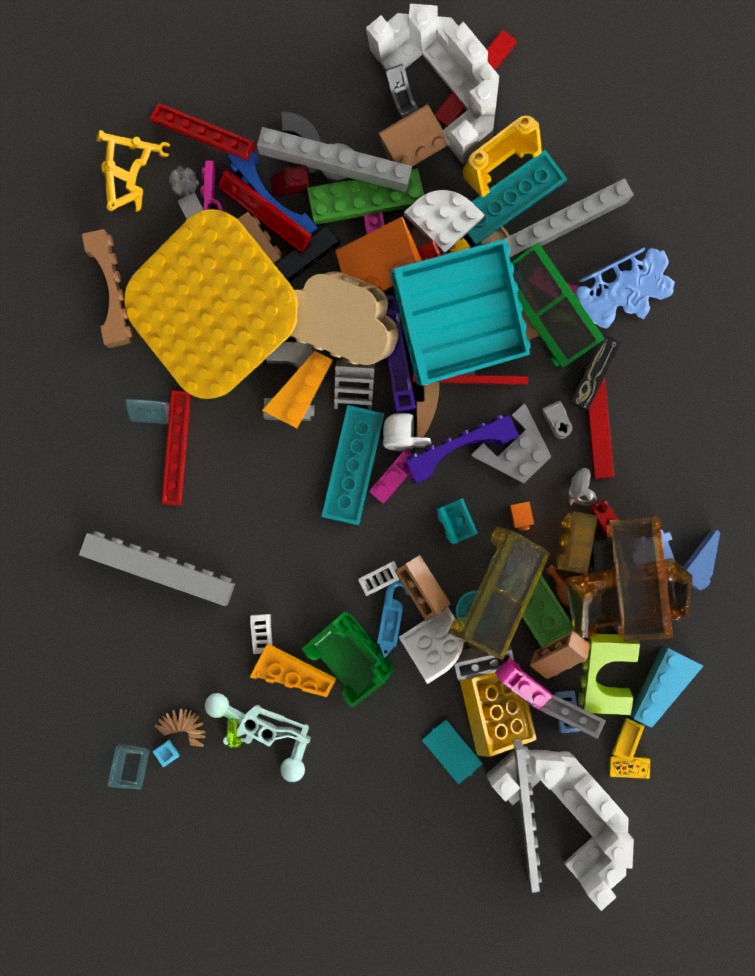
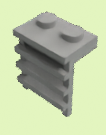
(353, 373)

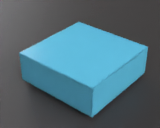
(166, 753)

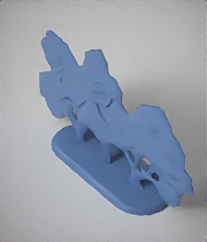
(629, 289)

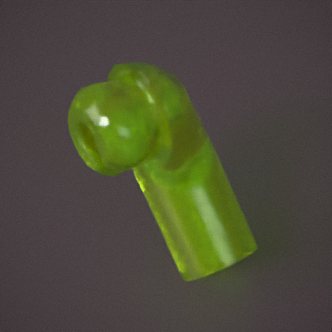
(232, 739)

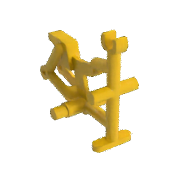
(110, 170)

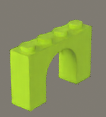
(599, 698)

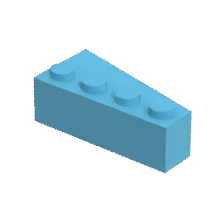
(664, 683)

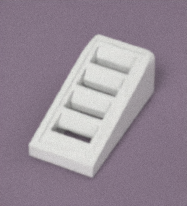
(392, 566)
(262, 617)

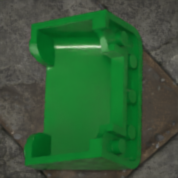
(351, 657)

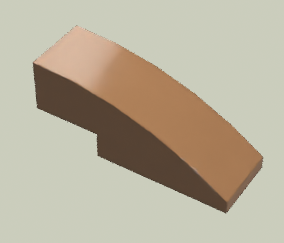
(426, 409)

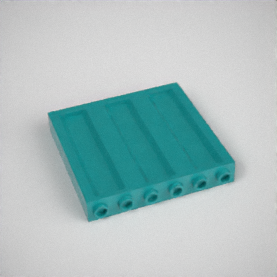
(460, 311)

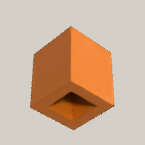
(521, 516)

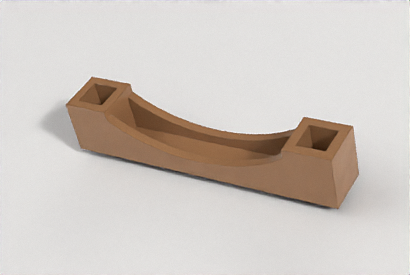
(115, 330)

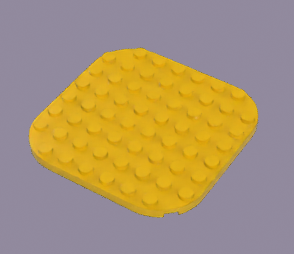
(211, 304)

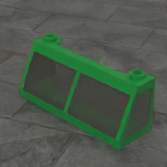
(553, 308)

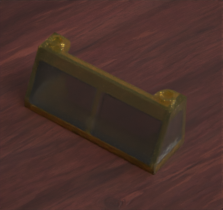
(502, 594)

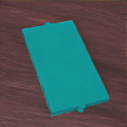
(452, 751)

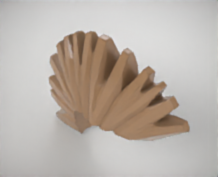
(183, 724)

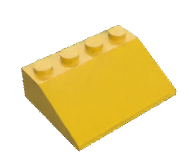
(496, 715)

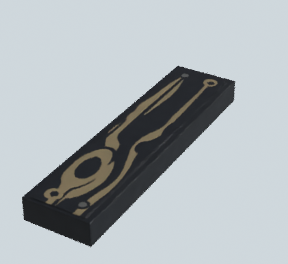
(595, 372)

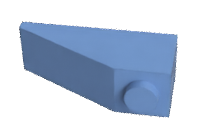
(703, 560)

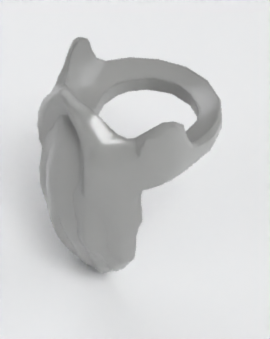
(579, 488)

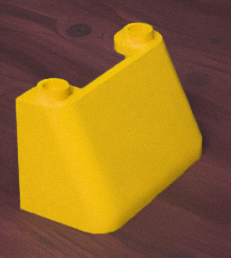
(519, 138)

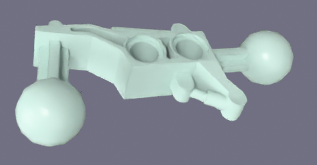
(292, 768)

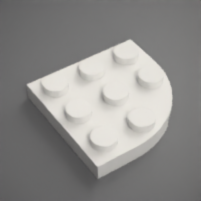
(444, 217)
(432, 646)

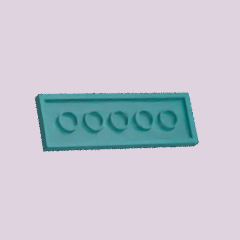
(516, 195)
(353, 465)

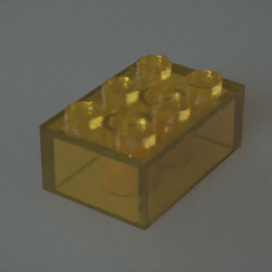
(576, 542)

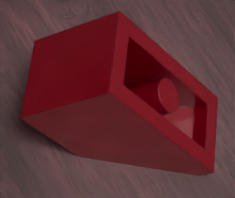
(290, 181)

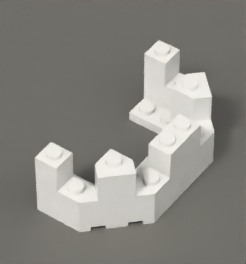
(454, 56)
(609, 851)

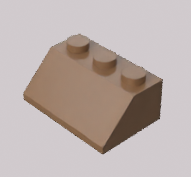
(413, 137)

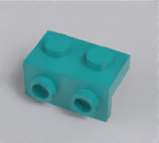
(456, 521)

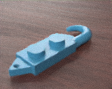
(390, 619)

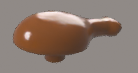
(561, 591)

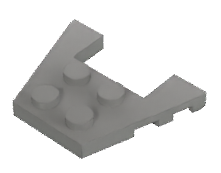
(523, 455)

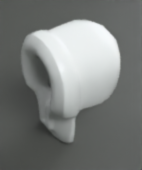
(399, 433)

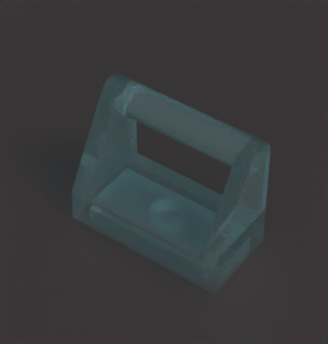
(148, 411)
(118, 764)

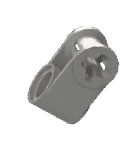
(556, 416)

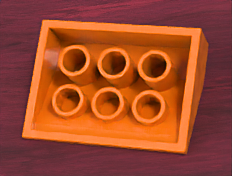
(377, 252)

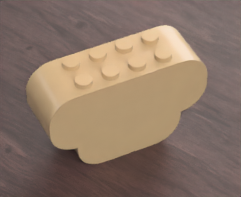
(345, 318)

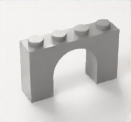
(296, 355)

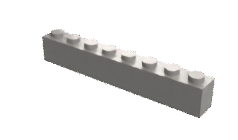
(334, 159)
(569, 218)
(157, 569)

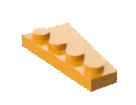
(296, 395)
(286, 669)

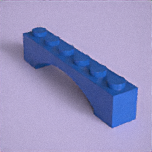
(249, 174)

